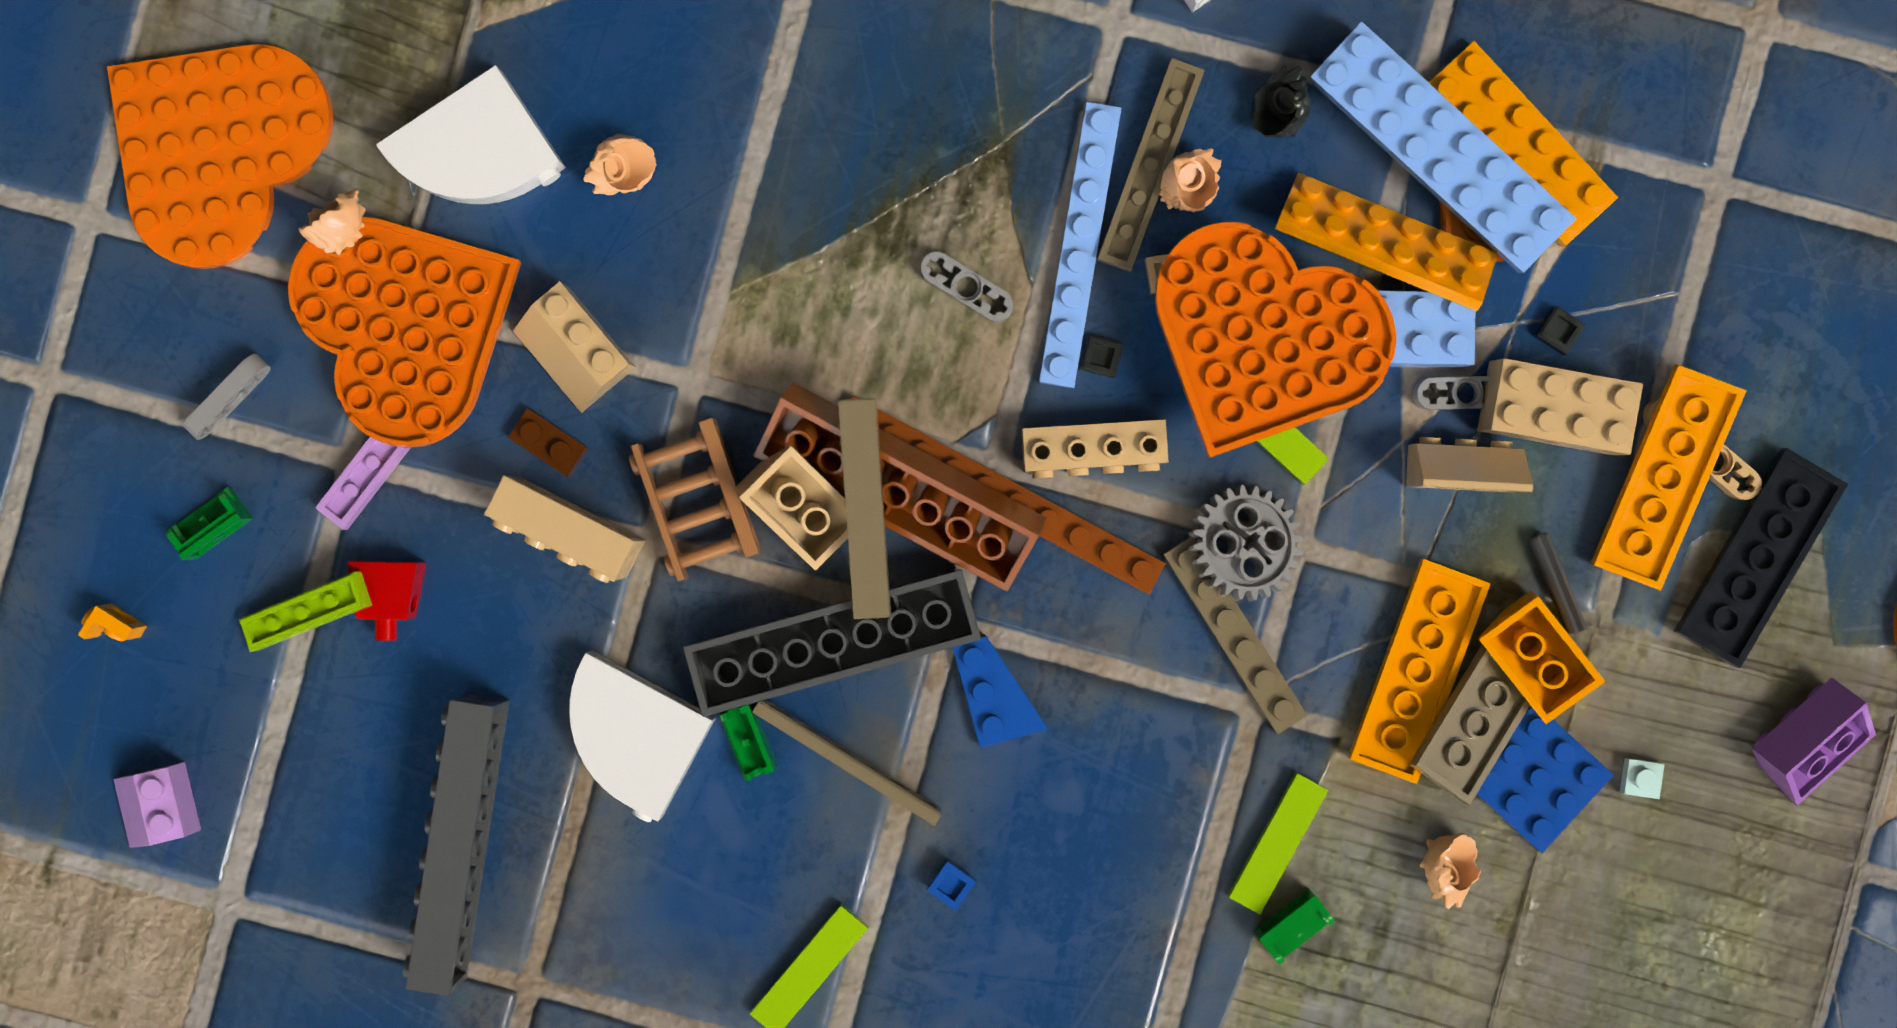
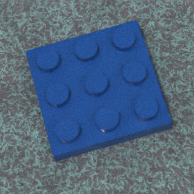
(1542, 780)

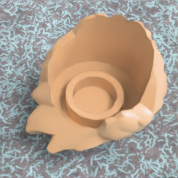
(621, 165)
(1190, 180)
(335, 224)
(1450, 867)

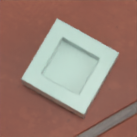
(1641, 778)

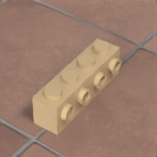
(1095, 446)

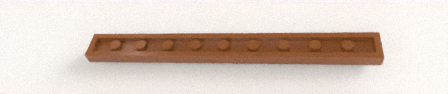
(1060, 525)

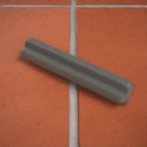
(1557, 583)

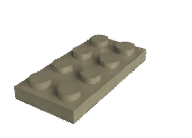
(1471, 729)

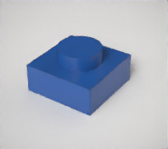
(951, 885)

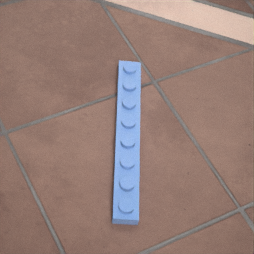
(1080, 245)

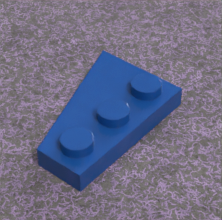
(994, 696)

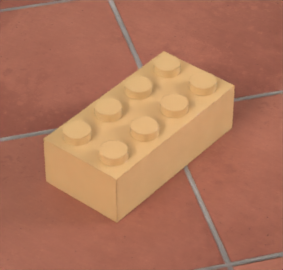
(1560, 407)
(564, 527)

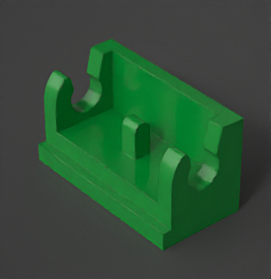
(208, 525)
(748, 741)
(1293, 925)

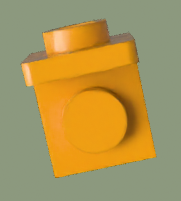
(117, 623)

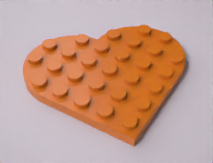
(210, 144)
(407, 324)
(1267, 340)

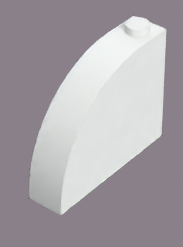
(475, 145)
(633, 734)

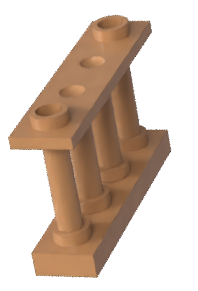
(718, 473)

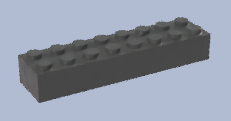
(830, 644)
(456, 843)

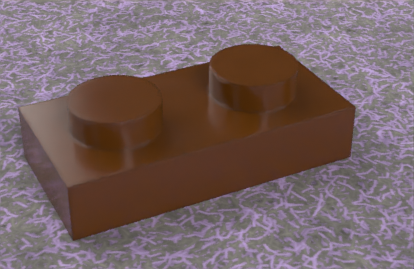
(548, 442)

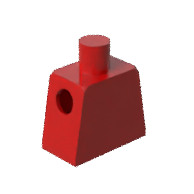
(393, 593)

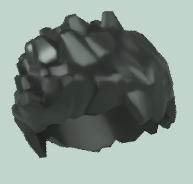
(1281, 104)

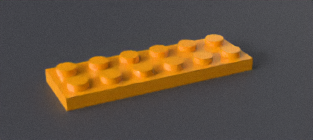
(1519, 129)
(1387, 241)
(1668, 476)
(1418, 668)

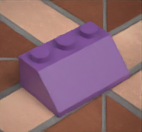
(1814, 739)

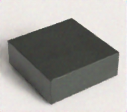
(1560, 330)
(1101, 356)

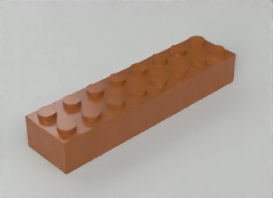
(920, 494)

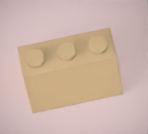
(572, 346)
(1467, 466)
(797, 505)

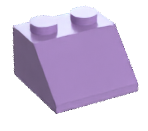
(157, 805)

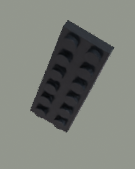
(1761, 558)

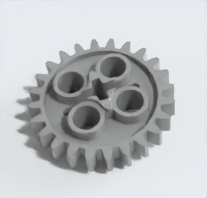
(1263, 518)

